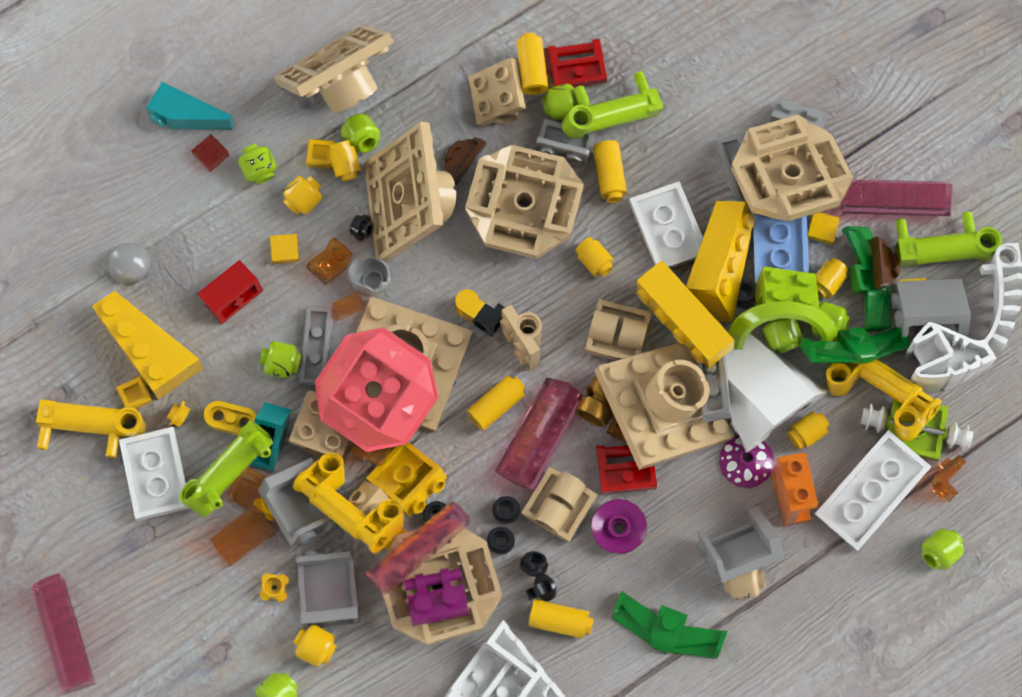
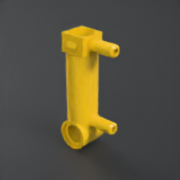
(87, 419)

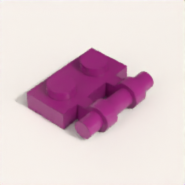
(436, 604)

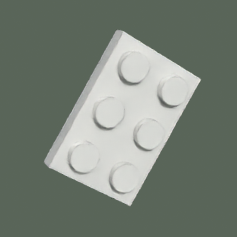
(667, 225)
(154, 473)

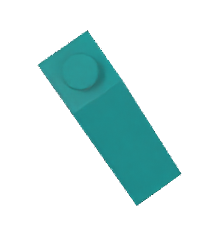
(182, 111)

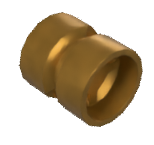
(595, 406)

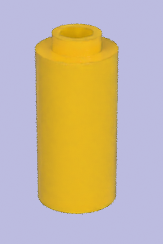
(531, 64)
(610, 171)
(496, 402)
(560, 619)

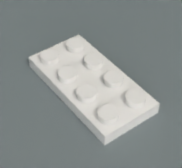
(872, 490)

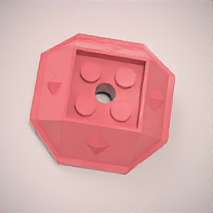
(405, 396)

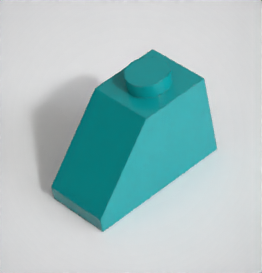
(275, 422)

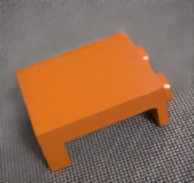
(794, 489)

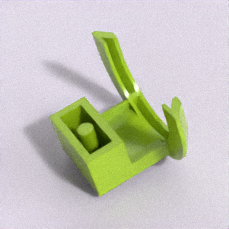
(784, 295)

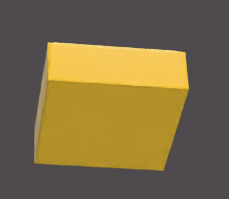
(318, 154)
(823, 228)
(284, 248)
(134, 393)

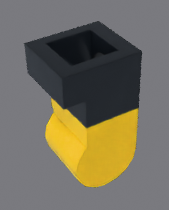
(478, 312)

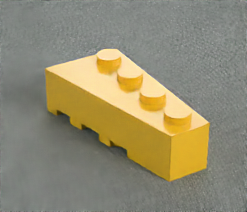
(722, 259)
(683, 315)
(151, 350)

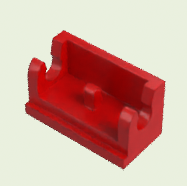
(230, 291)

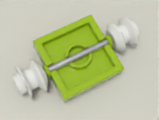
(931, 437)

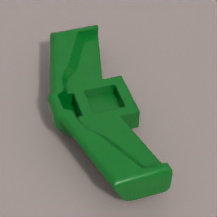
(862, 280)
(855, 346)
(667, 629)

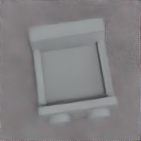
(931, 301)
(292, 510)
(741, 548)
(327, 588)

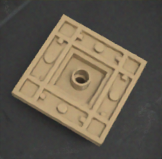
(338, 69)
(407, 192)
(435, 338)
(660, 404)

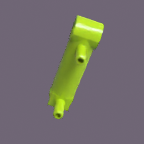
(612, 112)
(948, 247)
(204, 493)

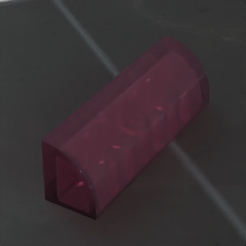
(898, 198)
(539, 433)
(418, 548)
(62, 634)

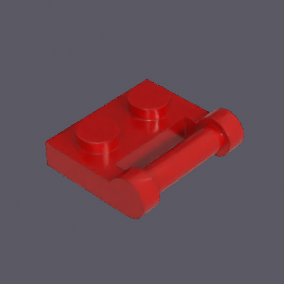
(578, 71)
(622, 476)

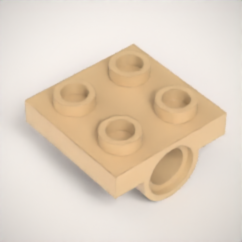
(497, 93)
(515, 329)
(617, 331)
(313, 434)
(559, 504)

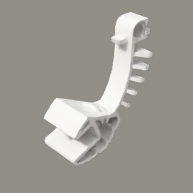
(954, 358)

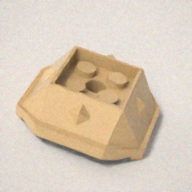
(792, 149)
(523, 175)
(479, 582)

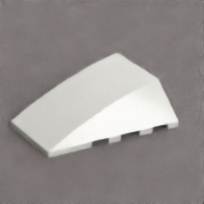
(765, 390)
(503, 670)

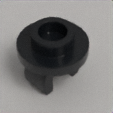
(543, 587)

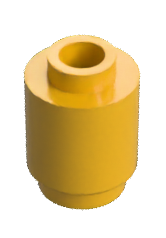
(344, 161)
(594, 257)
(830, 277)
(808, 430)

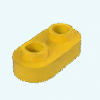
(232, 417)

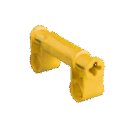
(915, 406)
(319, 486)

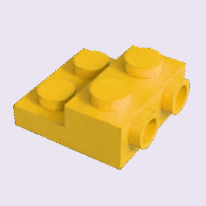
(408, 478)

